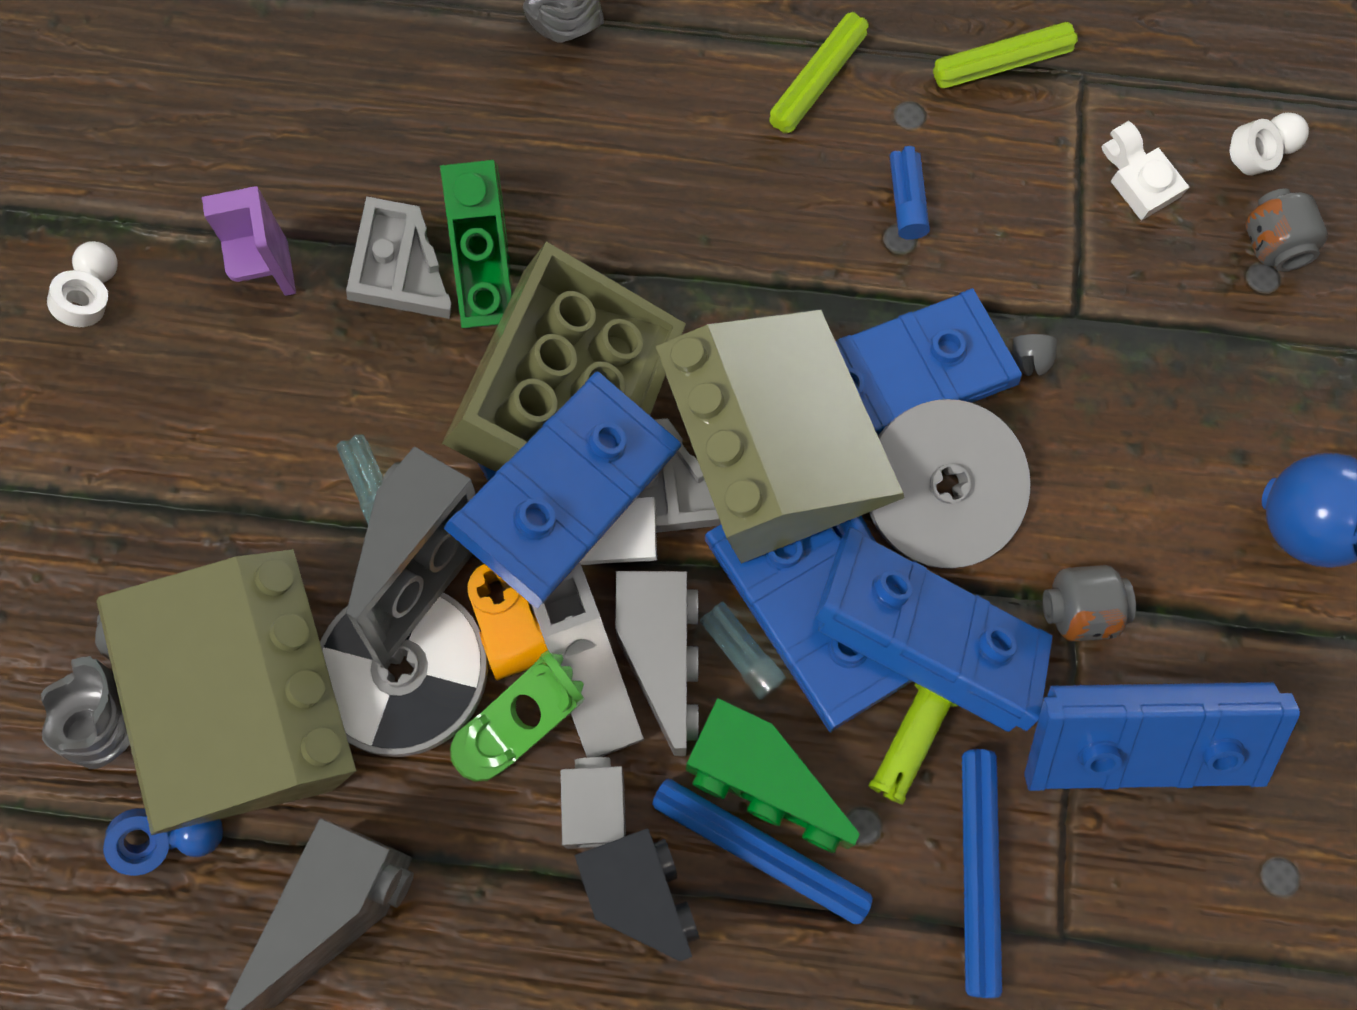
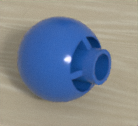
(1315, 509)

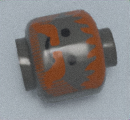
(1286, 230)
(1089, 603)

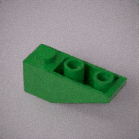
(477, 240)
(757, 764)

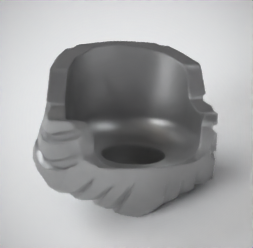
(563, 18)
(85, 715)

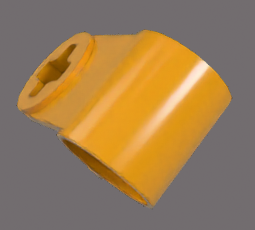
(508, 628)

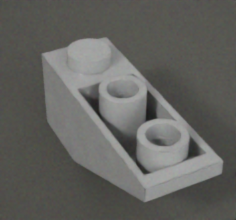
(576, 631)
(653, 637)

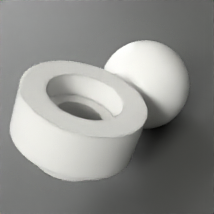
(1261, 143)
(84, 285)

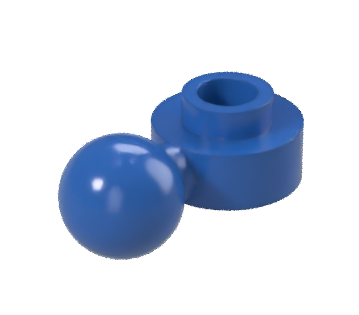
(143, 858)

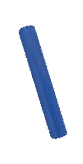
(763, 851)
(981, 874)

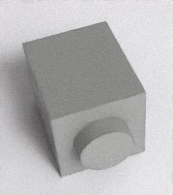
(592, 803)

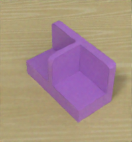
(249, 237)

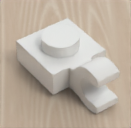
(1143, 179)

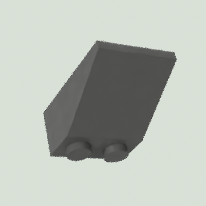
(407, 551)
(329, 902)

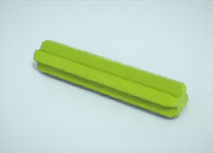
(1004, 55)
(818, 72)

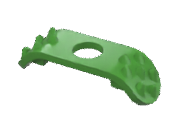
(498, 735)

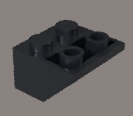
(632, 895)

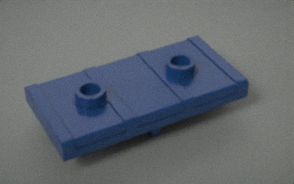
(927, 357)
(564, 489)
(784, 598)
(935, 633)
(1160, 735)

